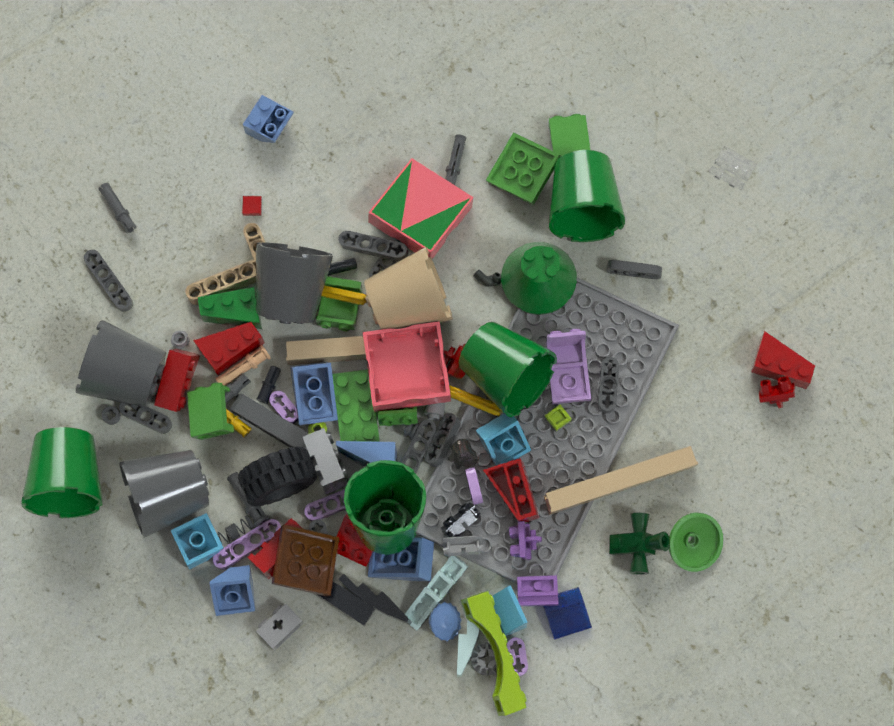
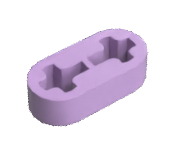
(287, 405)
(473, 485)
(522, 654)

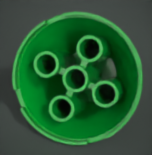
(538, 278)

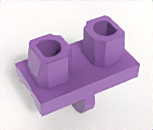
(527, 540)

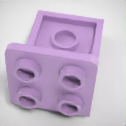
(570, 374)

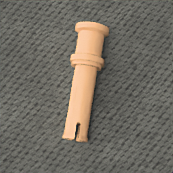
(251, 361)

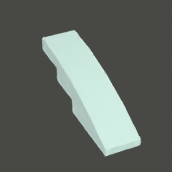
(435, 591)
(466, 646)

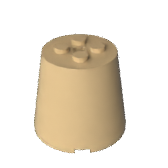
(407, 293)

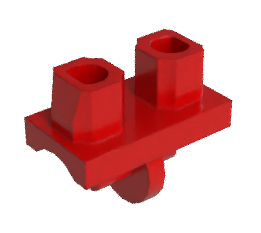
(453, 367)
(778, 393)

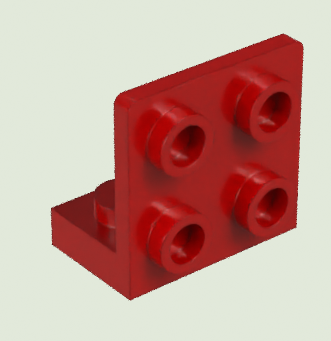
(351, 545)

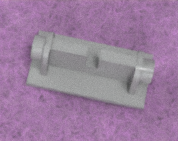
(465, 544)

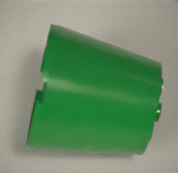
(585, 198)
(507, 367)
(63, 474)
(384, 494)

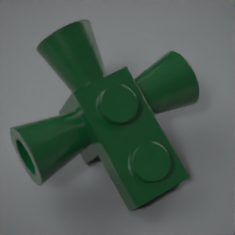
(638, 543)

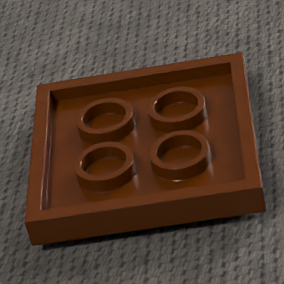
(305, 560)

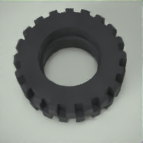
(277, 476)

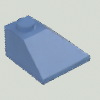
(233, 591)

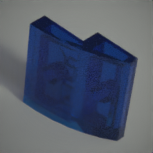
(569, 615)

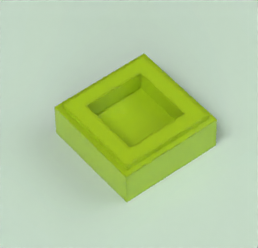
(558, 417)

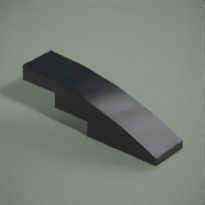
(380, 602)
(349, 604)

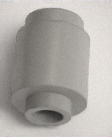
(434, 411)

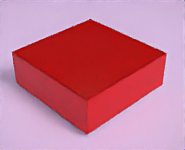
(252, 206)

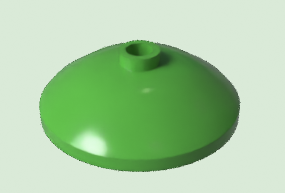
(704, 545)

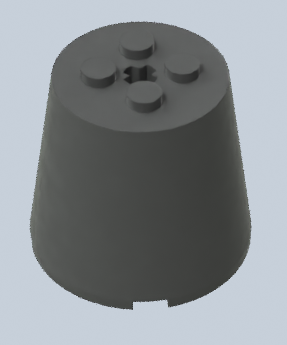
(290, 281)
(120, 367)
(164, 489)

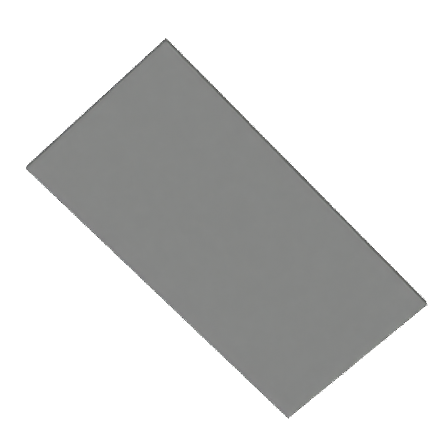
(558, 458)

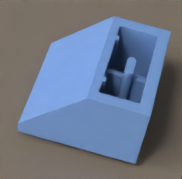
(267, 120)

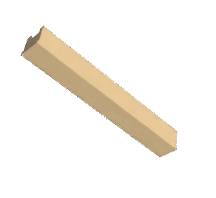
(325, 350)
(620, 480)

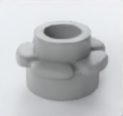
(175, 339)

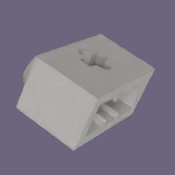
(277, 637)

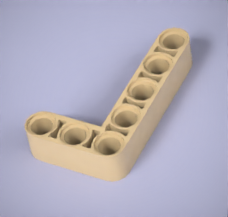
(236, 272)

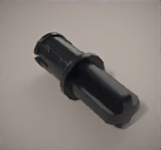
(268, 384)

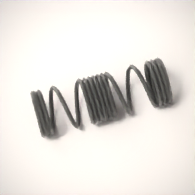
(233, 532)

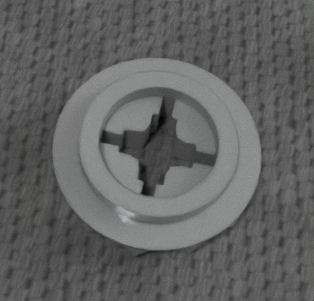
(478, 664)

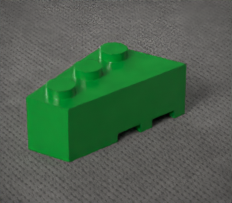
(230, 308)

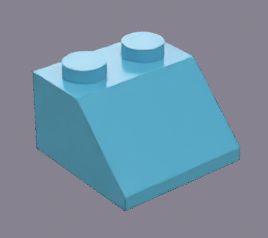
(503, 439)
(197, 541)
(509, 611)

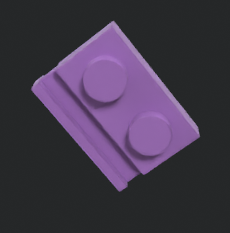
(537, 591)

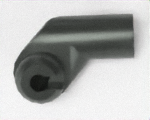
(488, 281)

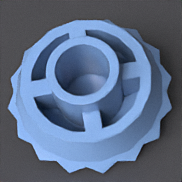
(445, 621)

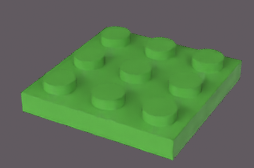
(523, 168)

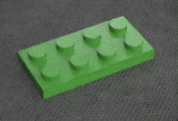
(354, 407)

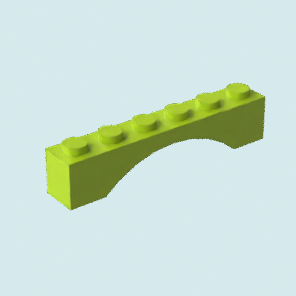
(507, 692)

